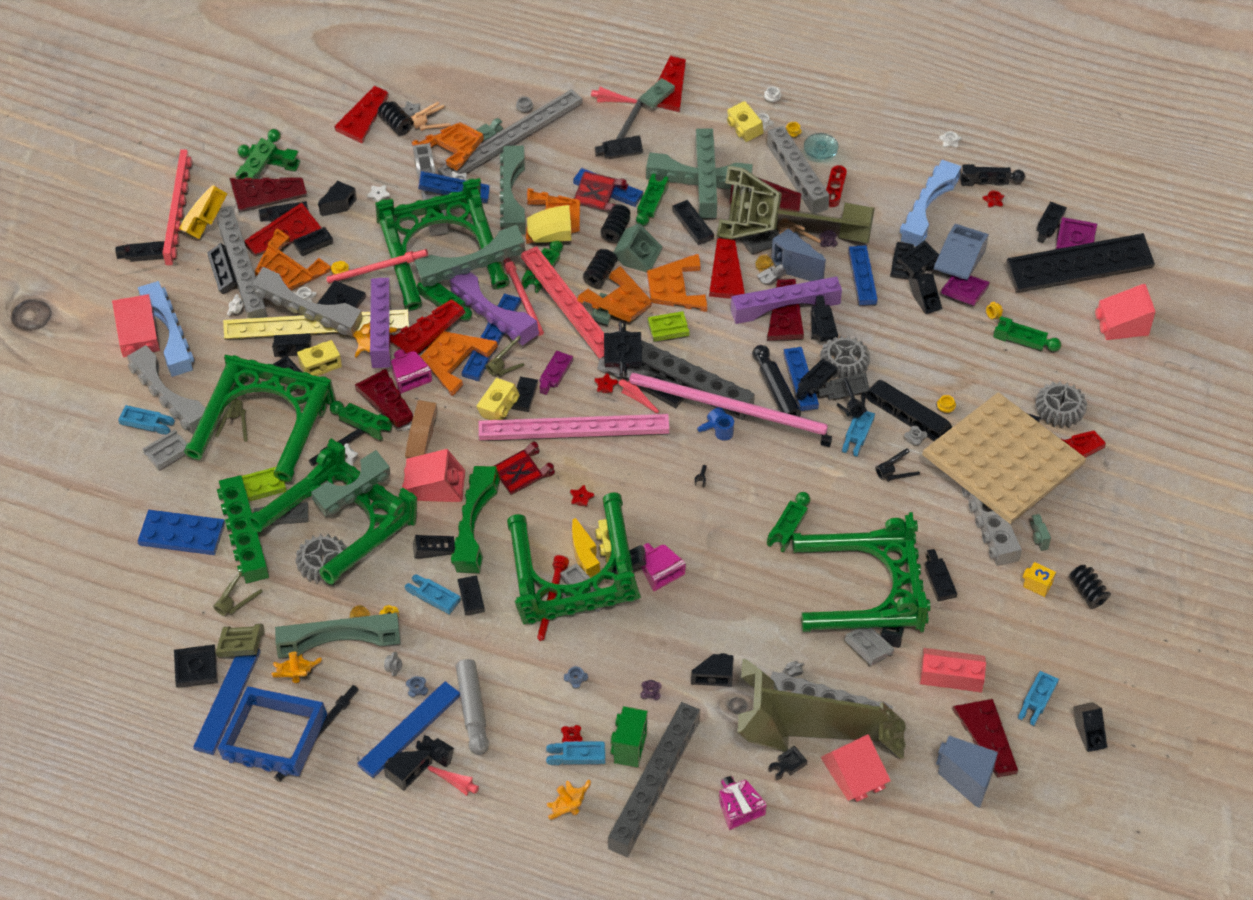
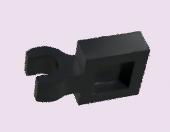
(440, 751)

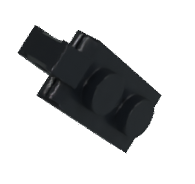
(620, 147)
(275, 212)
(1050, 220)
(140, 251)
(824, 320)
(815, 378)
(939, 577)

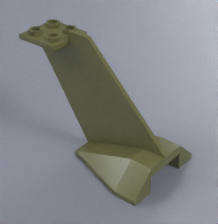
(757, 208)
(787, 714)

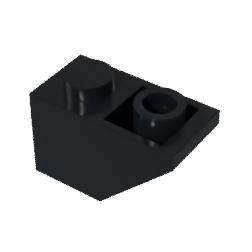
(337, 199)
(925, 292)
(1090, 726)

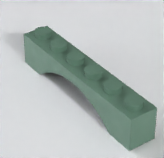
(513, 165)
(665, 166)
(706, 173)
(436, 269)
(376, 629)

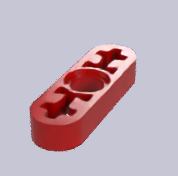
(839, 181)

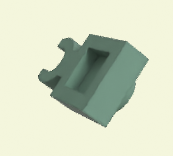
(1041, 535)

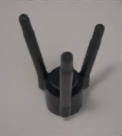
(854, 407)
(886, 469)

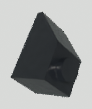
(714, 671)
(407, 767)

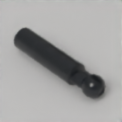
(775, 381)

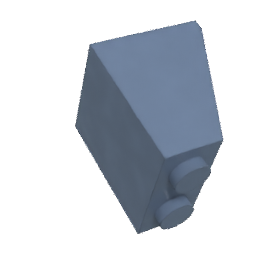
(966, 768)

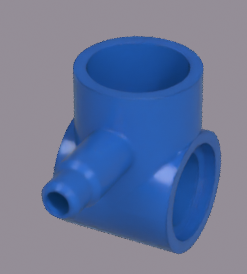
(721, 422)

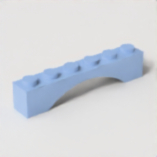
(943, 180)
(175, 353)

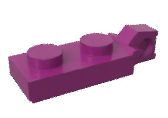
(555, 371)

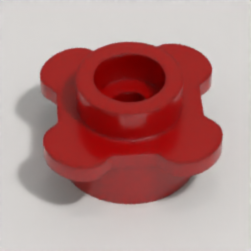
(571, 730)

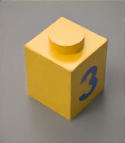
(1038, 579)

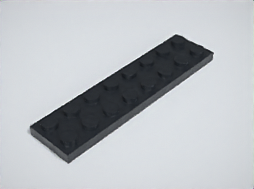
(1080, 262)

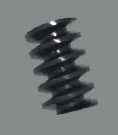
(395, 117)
(615, 223)
(600, 268)
(1089, 586)

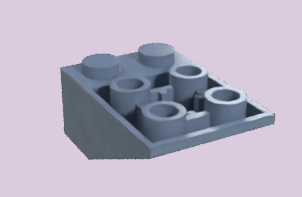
(961, 251)
(797, 257)

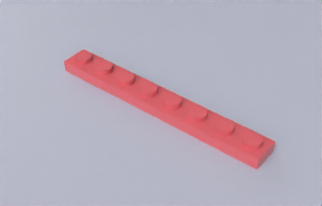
(176, 209)
(565, 299)

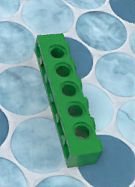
(238, 509)

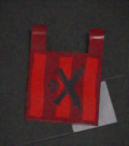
(597, 189)
(521, 471)

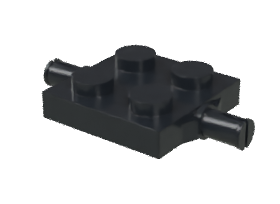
(622, 349)

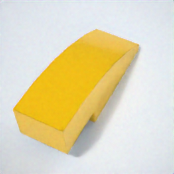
(203, 212)
(584, 549)

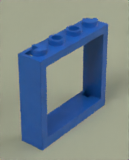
(280, 702)

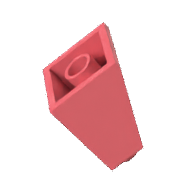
(1126, 314)
(135, 324)
(435, 477)
(857, 768)

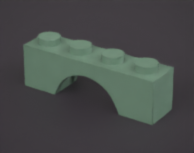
(332, 497)

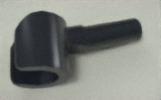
(826, 440)
(701, 477)

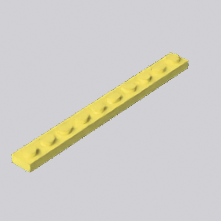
(295, 325)

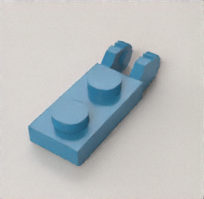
(146, 419)
(858, 432)
(433, 594)
(1038, 696)
(576, 753)

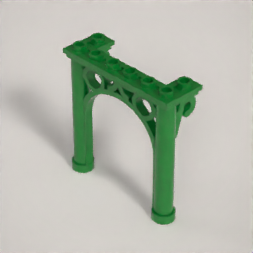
(468, 199)
(229, 386)
(333, 467)
(896, 536)
(624, 588)

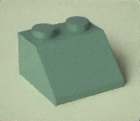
(638, 248)

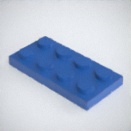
(181, 532)

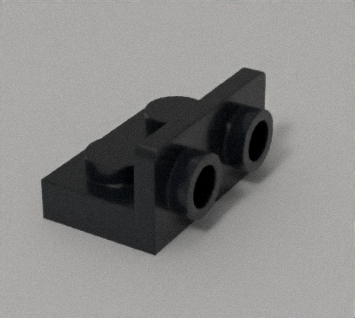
(919, 259)
(290, 344)

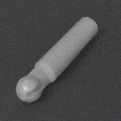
(472, 705)

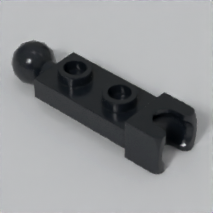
(989, 175)

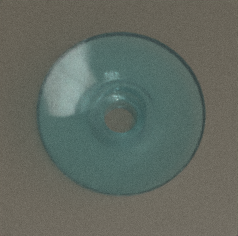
(821, 146)

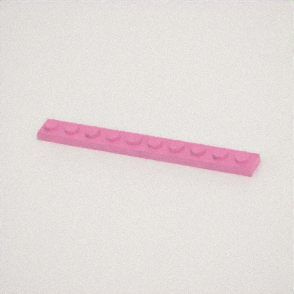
(573, 427)

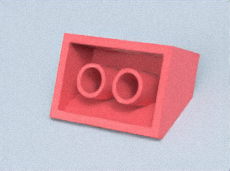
(953, 670)

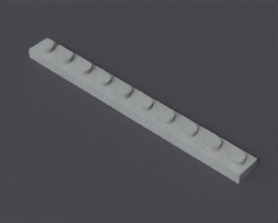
(517, 132)

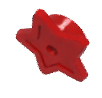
(994, 198)
(608, 388)
(581, 501)

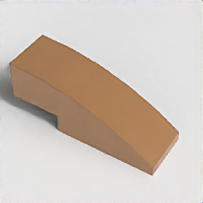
(421, 429)

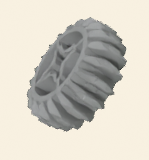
(845, 352)
(1072, 406)
(311, 553)

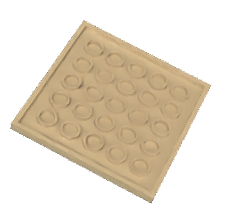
(1004, 457)

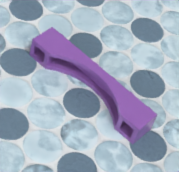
(752, 305)
(511, 322)
(380, 323)

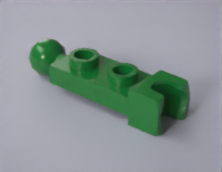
(259, 156)
(280, 157)
(651, 199)
(552, 256)
(440, 295)
(1024, 335)
(361, 418)
(789, 521)

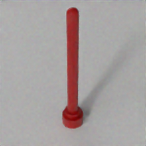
(559, 564)

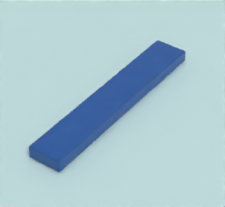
(476, 363)
(225, 703)
(409, 729)

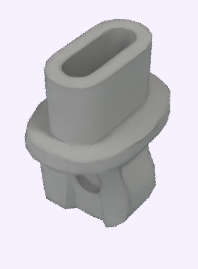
(771, 274)

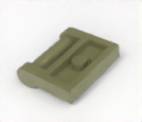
(239, 641)

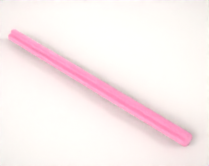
(728, 403)

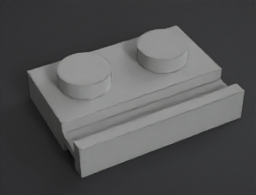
(165, 449)
(869, 645)

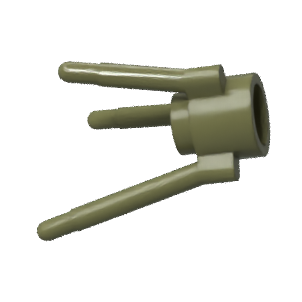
(496, 365)
(234, 410)
(225, 603)

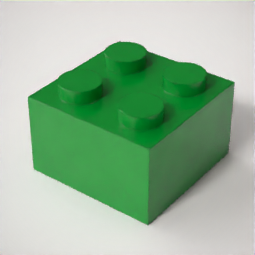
(629, 736)

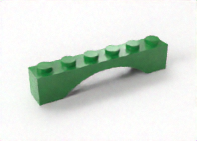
(483, 486)

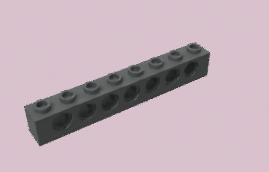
(681, 372)
(654, 780)

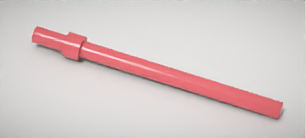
(409, 257)
(511, 270)

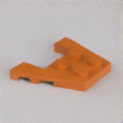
(457, 139)
(543, 198)
(290, 271)
(668, 285)
(624, 302)
(449, 351)

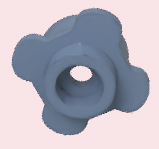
(575, 671)
(416, 681)

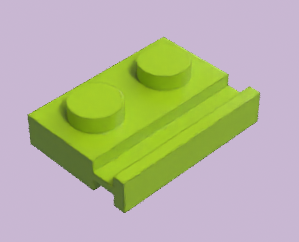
(668, 326)
(262, 484)

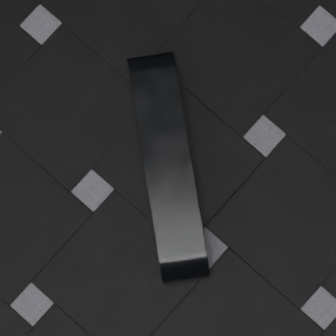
(907, 409)

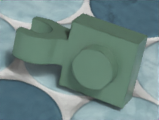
(489, 131)

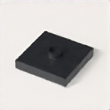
(341, 293)
(195, 666)

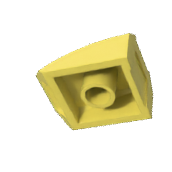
(550, 225)

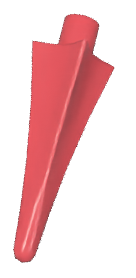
(605, 95)
(635, 393)
(461, 782)

